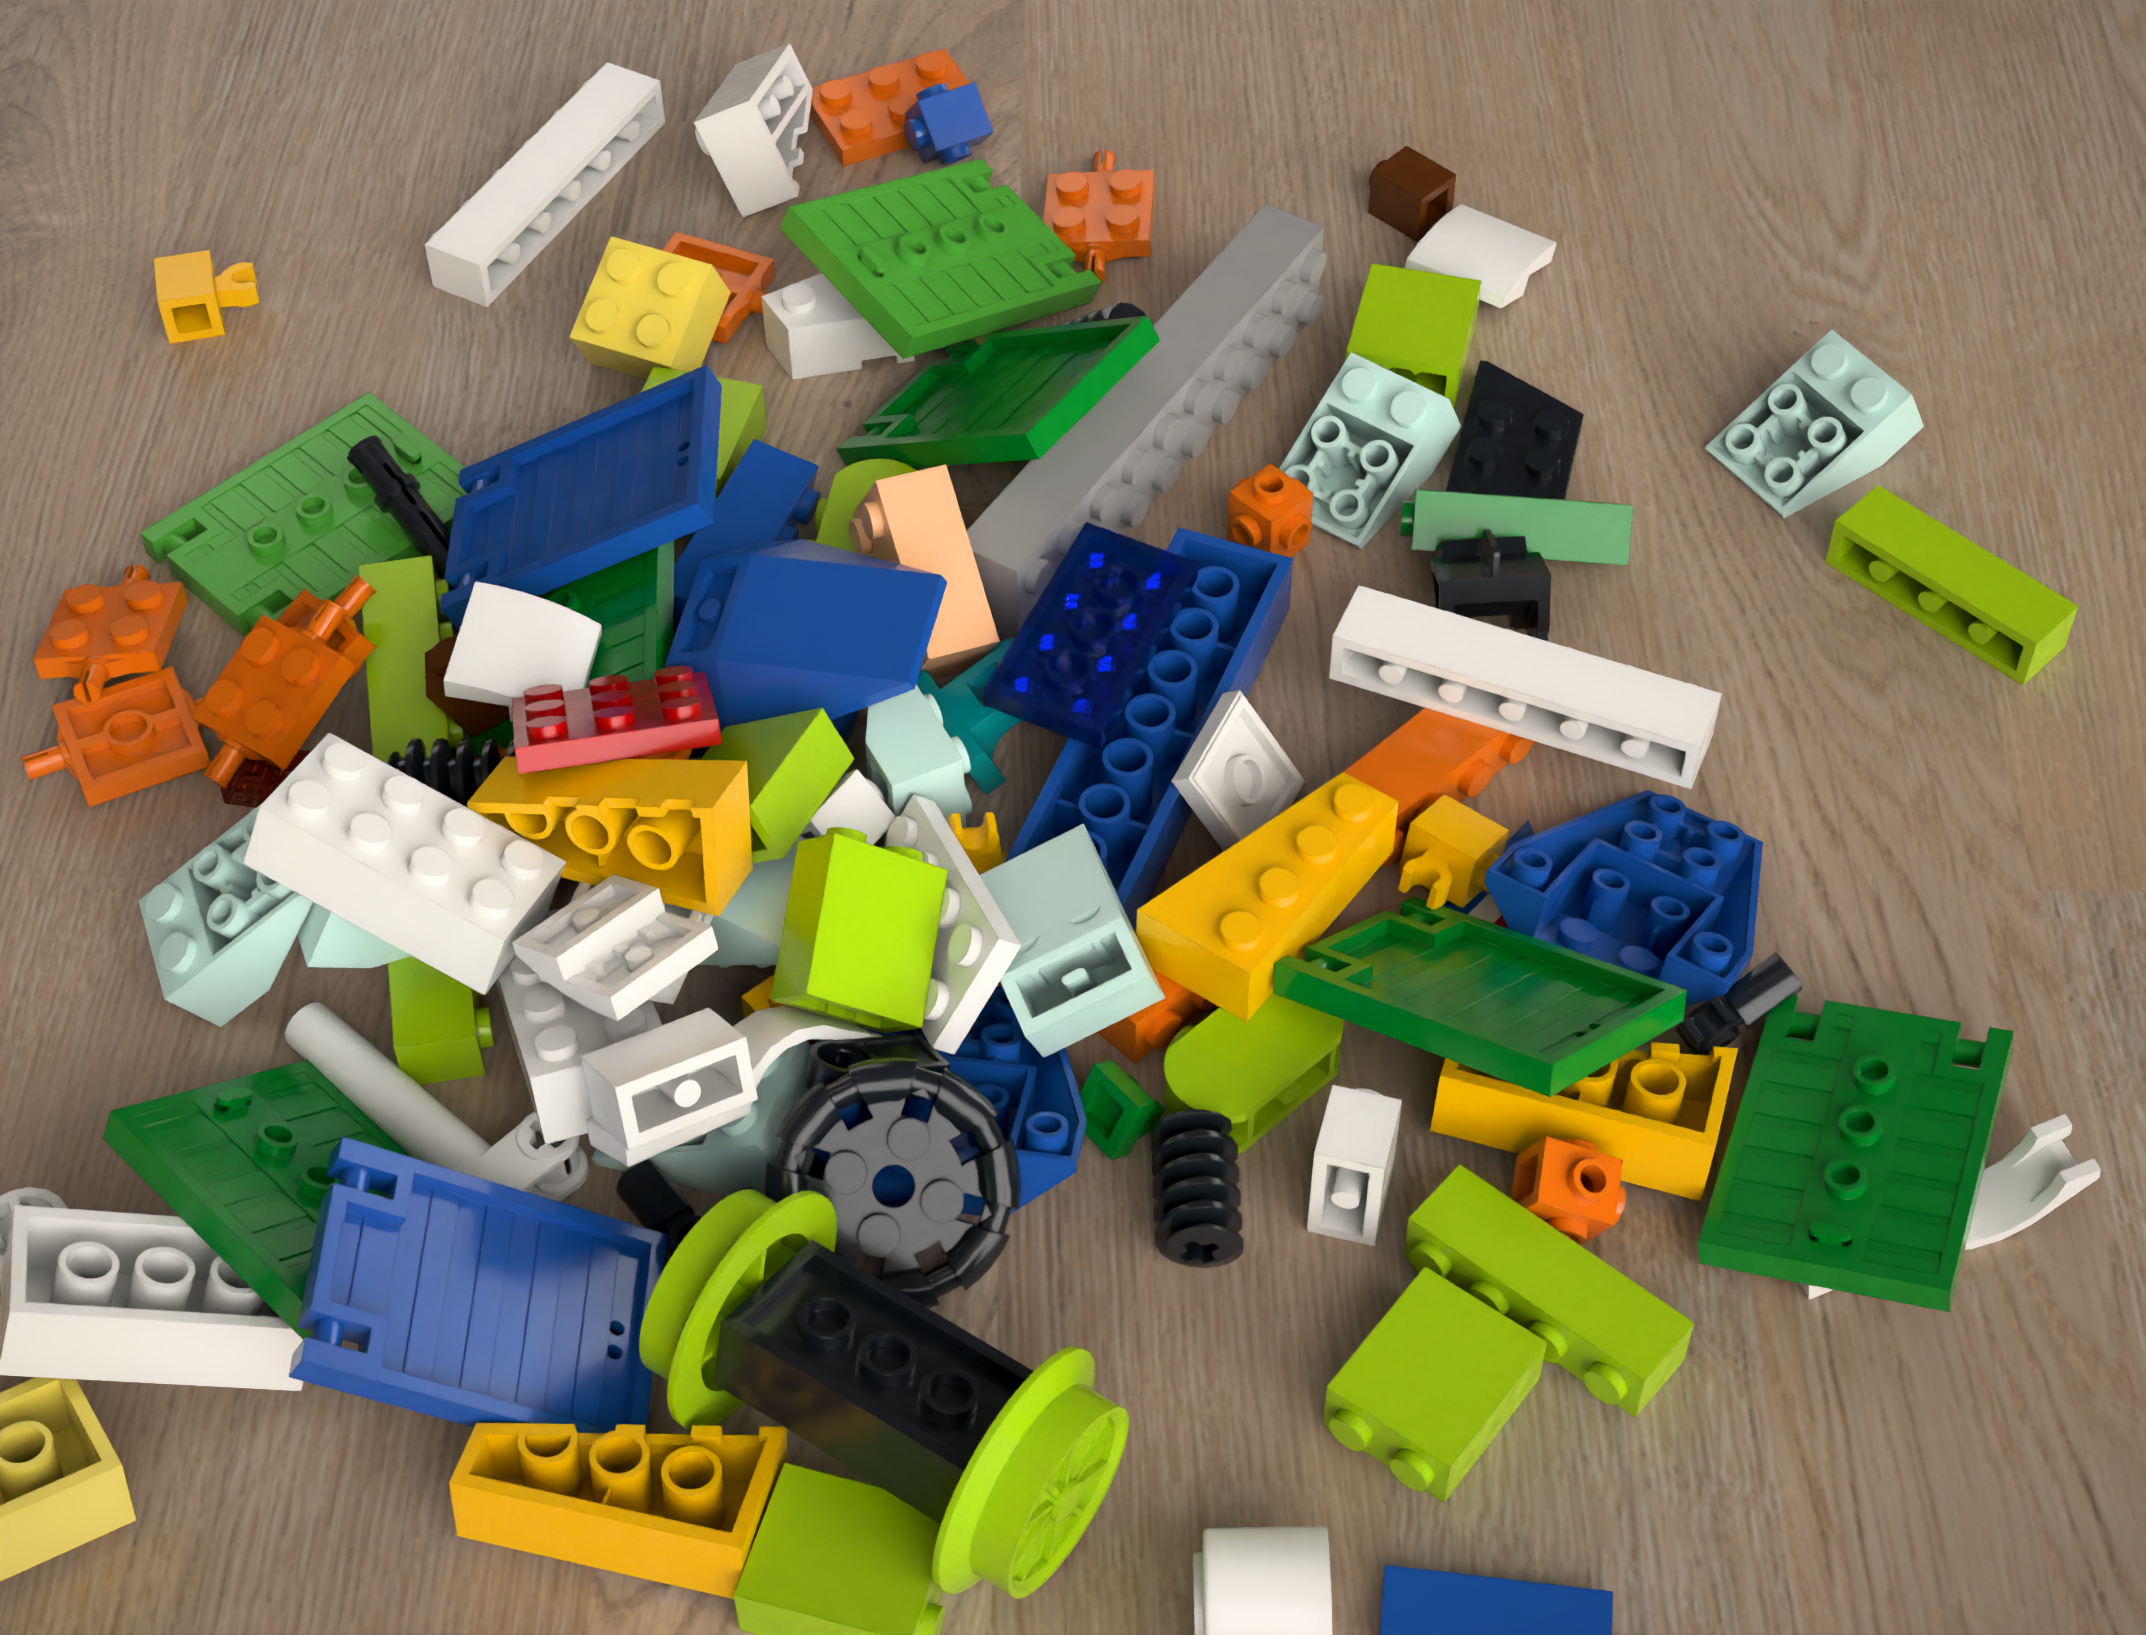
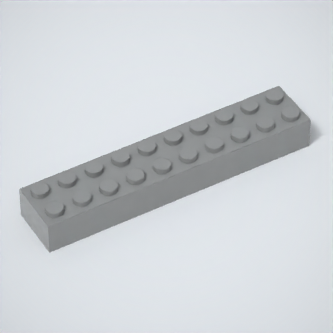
(1158, 415)

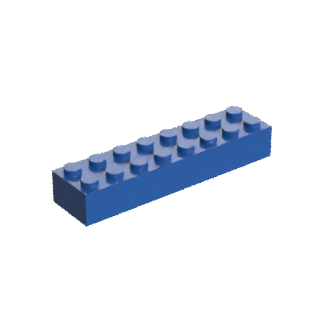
(1127, 785)

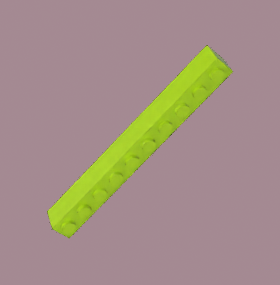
(434, 1017)

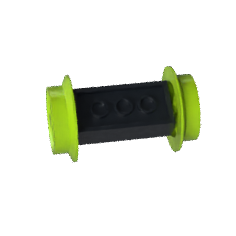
(885, 1386)

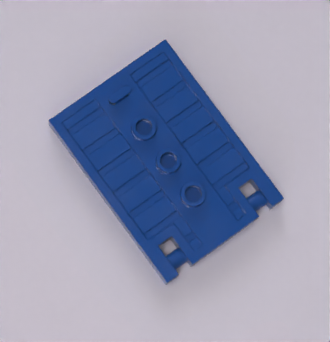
(588, 493)
(474, 1298)

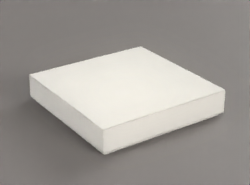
(1236, 772)

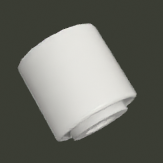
(1263, 1581)

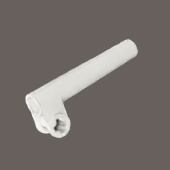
(421, 1122)

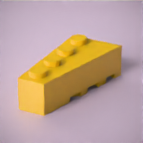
(634, 818)
(1268, 895)
(1645, 1108)
(621, 1498)

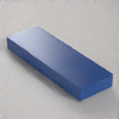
(1467, 1604)

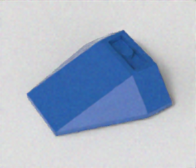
(804, 630)
(1640, 891)
(1033, 1098)

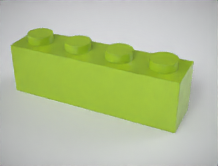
(1951, 584)
(1586, 1311)

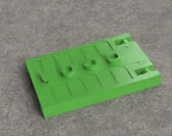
(939, 257)
(300, 518)

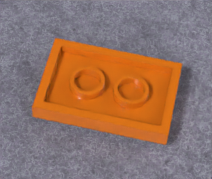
(866, 111)

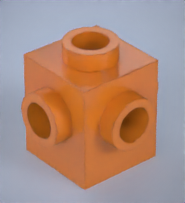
(1270, 512)
(1570, 1186)

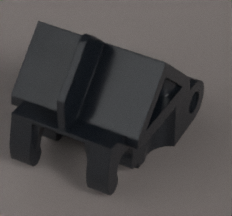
(1493, 580)

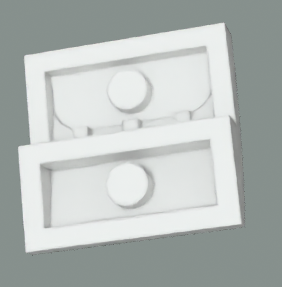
(1482, 249)
(518, 644)
(615, 947)

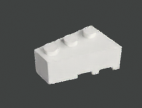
(755, 128)
(819, 331)

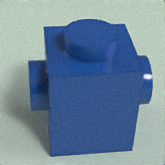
(947, 123)

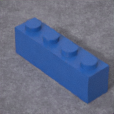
(757, 505)

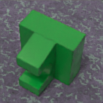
(1117, 1109)

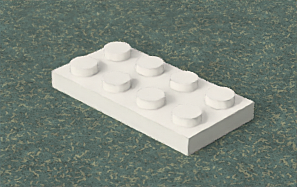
(972, 935)

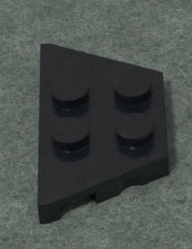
(1514, 439)

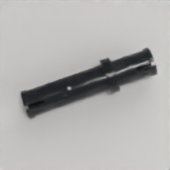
(400, 496)

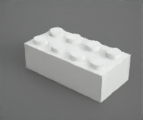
(403, 862)
(549, 1039)
(133, 1305)

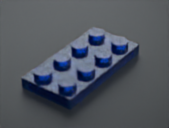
(1091, 635)

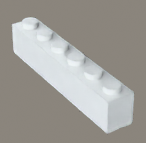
(545, 184)
(1524, 686)

